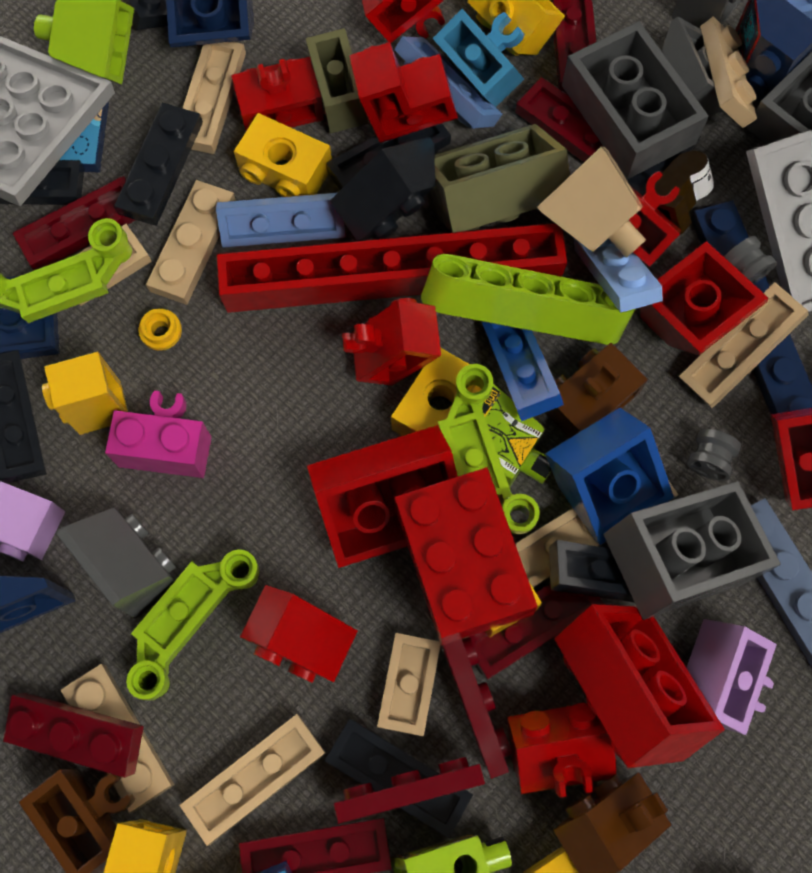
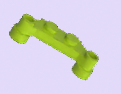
(71, 279)
(474, 447)
(180, 615)

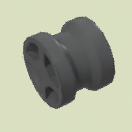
(750, 259)
(714, 454)

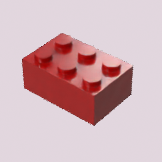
(360, 489)
(465, 556)
(637, 686)

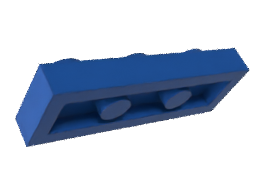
(523, 370)

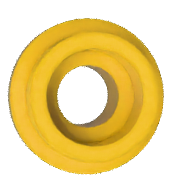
(155, 319)

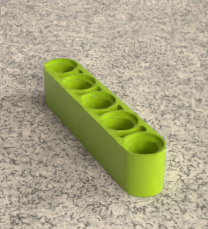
(523, 299)

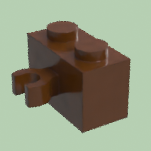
(598, 388)
(75, 819)
(613, 826)

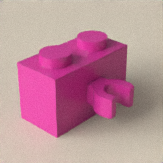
(159, 440)

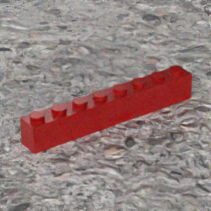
(375, 266)

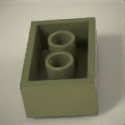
(497, 178)

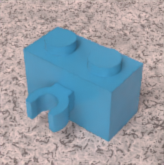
(481, 55)

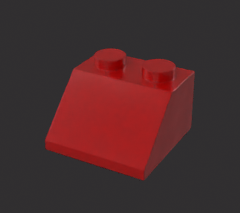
(701, 301)

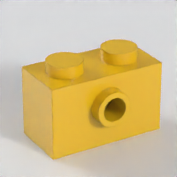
(534, 17)
(84, 392)

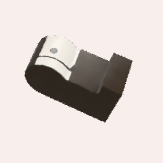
(693, 177)

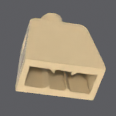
(596, 205)

